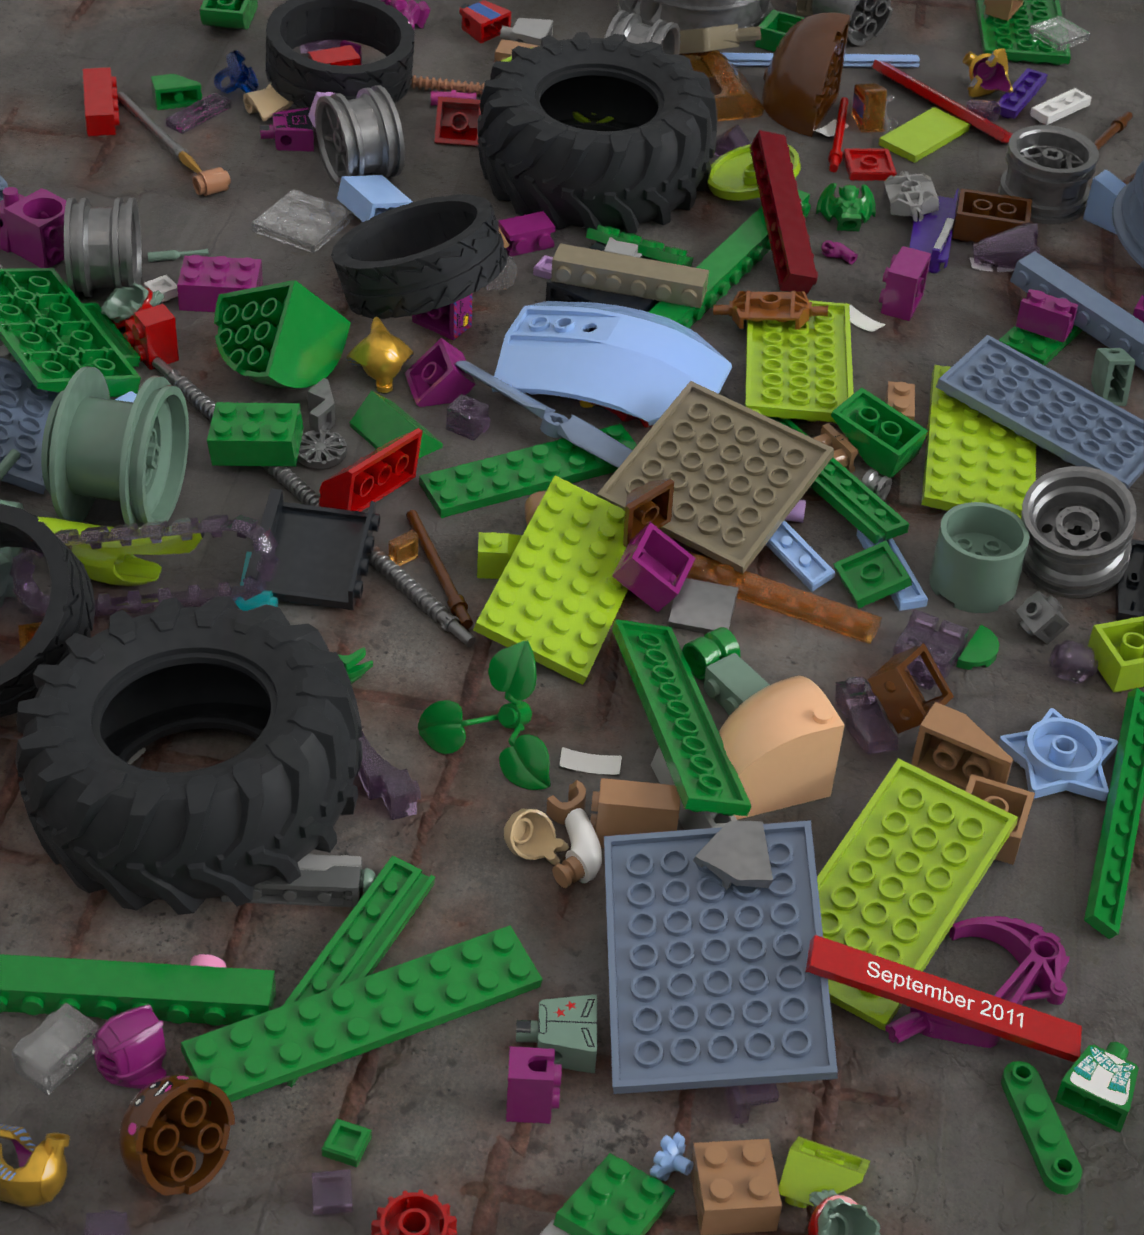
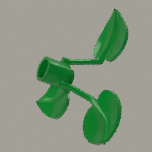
(515, 674)

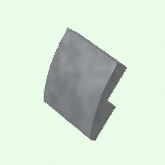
(703, 606)

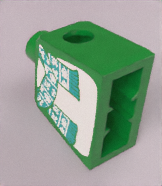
(1100, 1085)

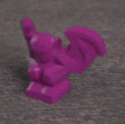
(411, 10)

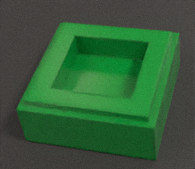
(346, 1142)

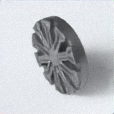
(322, 449)

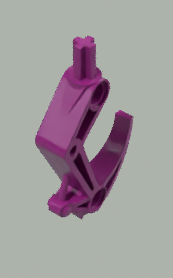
(1041, 964)

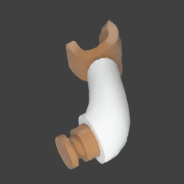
(585, 854)

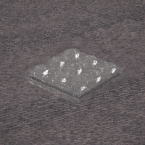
(302, 221)

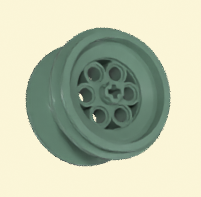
(115, 448)

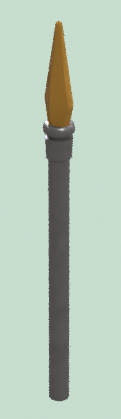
(178, 151)

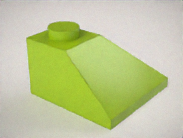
(495, 553)
(818, 1168)

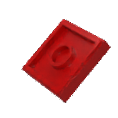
(868, 164)

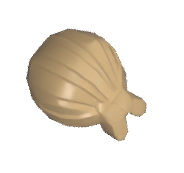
(533, 836)

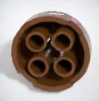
(164, 1119)

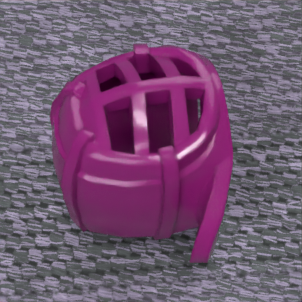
(135, 1044)

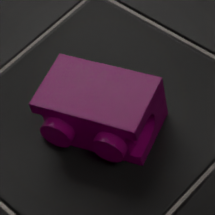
(527, 233)
(1046, 315)
(532, 1085)

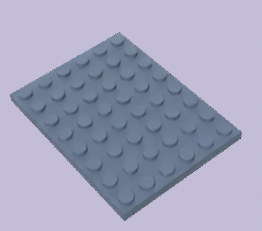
(710, 976)

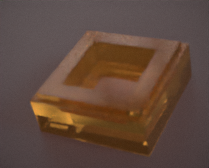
(404, 548)

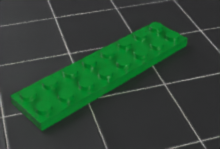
(515, 474)

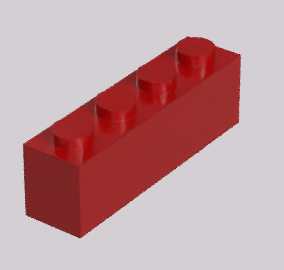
(100, 101)

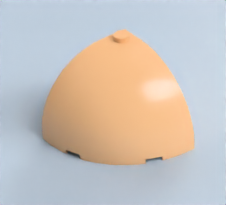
(784, 745)

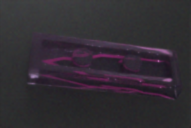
(198, 113)

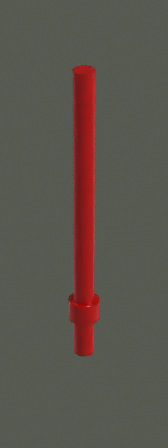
(836, 154)

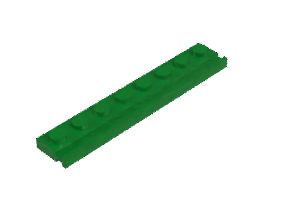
(855, 500)
(367, 930)

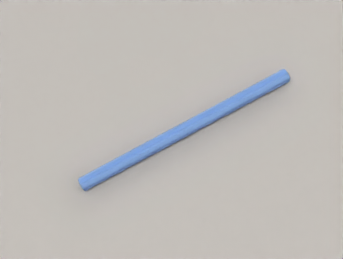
(850, 60)

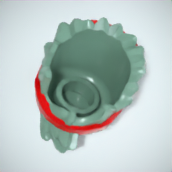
(125, 301)
(839, 1216)

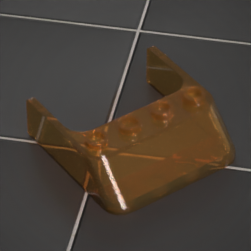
(737, 96)

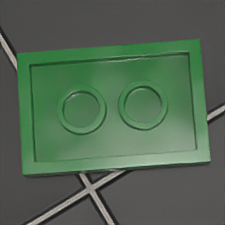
(615, 1201)

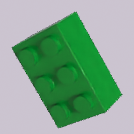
(255, 434)

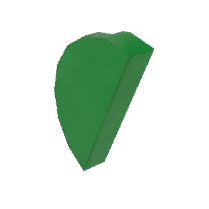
(980, 650)

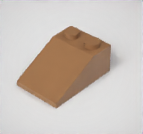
(955, 748)

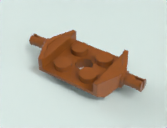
(770, 306)

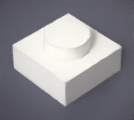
(164, 285)

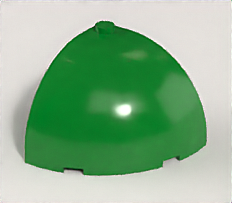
(279, 334)

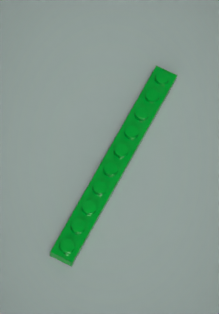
(1119, 823)

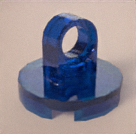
(239, 74)

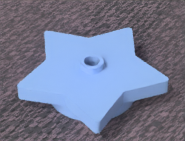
(1061, 756)

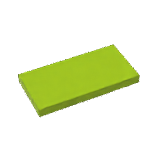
(924, 134)

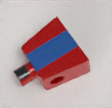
(484, 20)

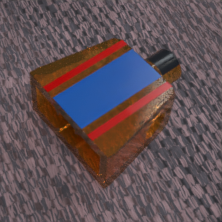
(869, 102)

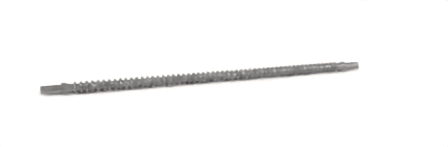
(309, 497)

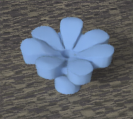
(671, 1158)

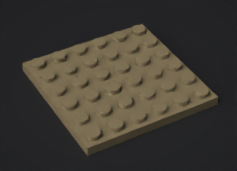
(729, 471)

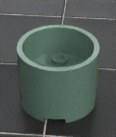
(979, 556)

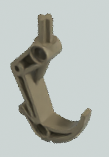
(716, 38)

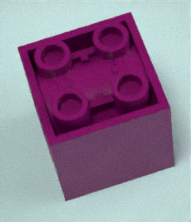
(37, 228)

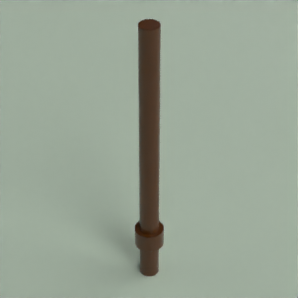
(1117, 126)
(455, 601)

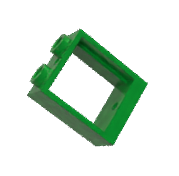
(774, 28)

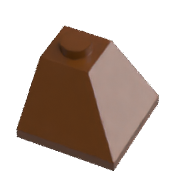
(646, 505)

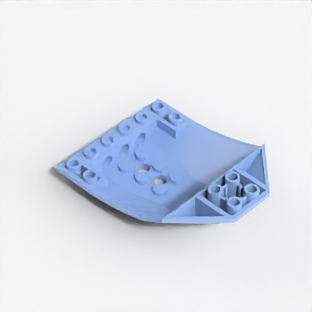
(626, 364)

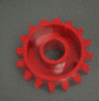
(414, 1213)

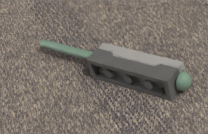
(323, 882)

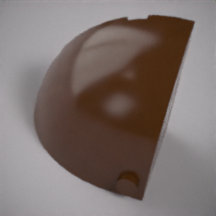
(806, 72)

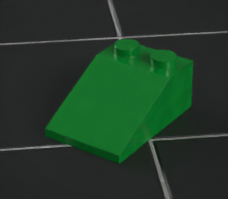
(879, 432)

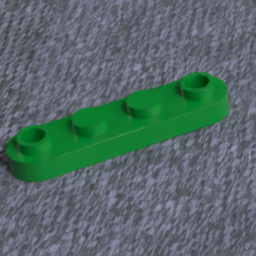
(1041, 1127)

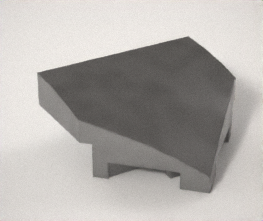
(738, 855)

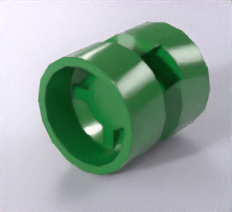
(709, 649)

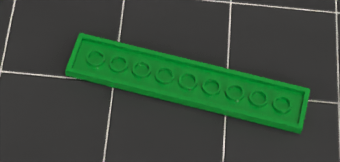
(680, 720)
(362, 1015)

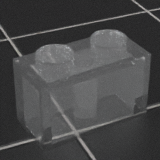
(55, 1048)

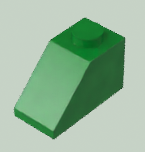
(174, 91)

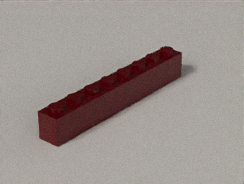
(783, 212)

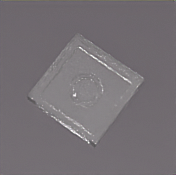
(1059, 33)

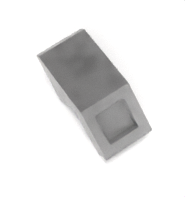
(321, 406)

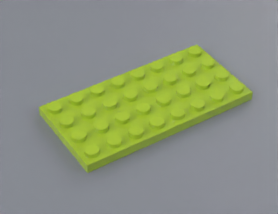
(802, 369)
(973, 456)
(561, 582)
(906, 875)

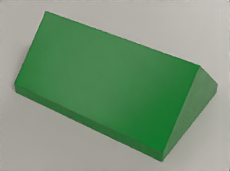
(382, 420)

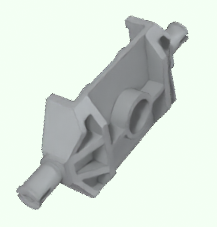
(911, 195)

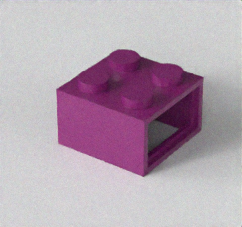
(652, 565)

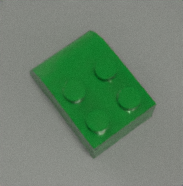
(228, 13)

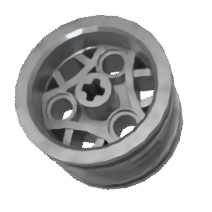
(1050, 169)

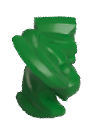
(847, 208)

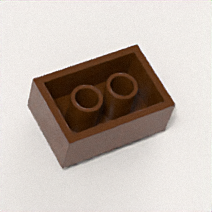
(987, 213)

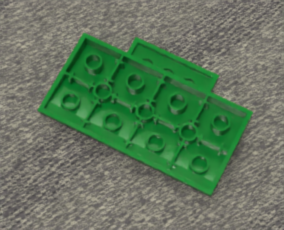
(58, 334)

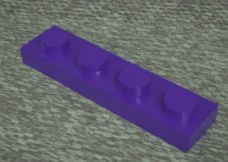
(1023, 91)

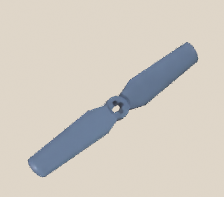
(554, 424)

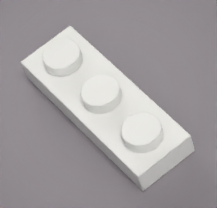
(1060, 106)

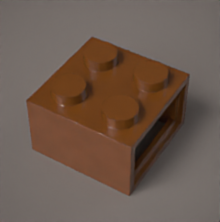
(899, 692)

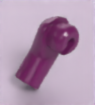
(838, 250)

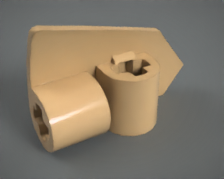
(265, 102)

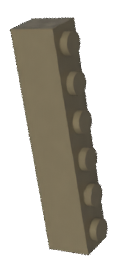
(629, 275)

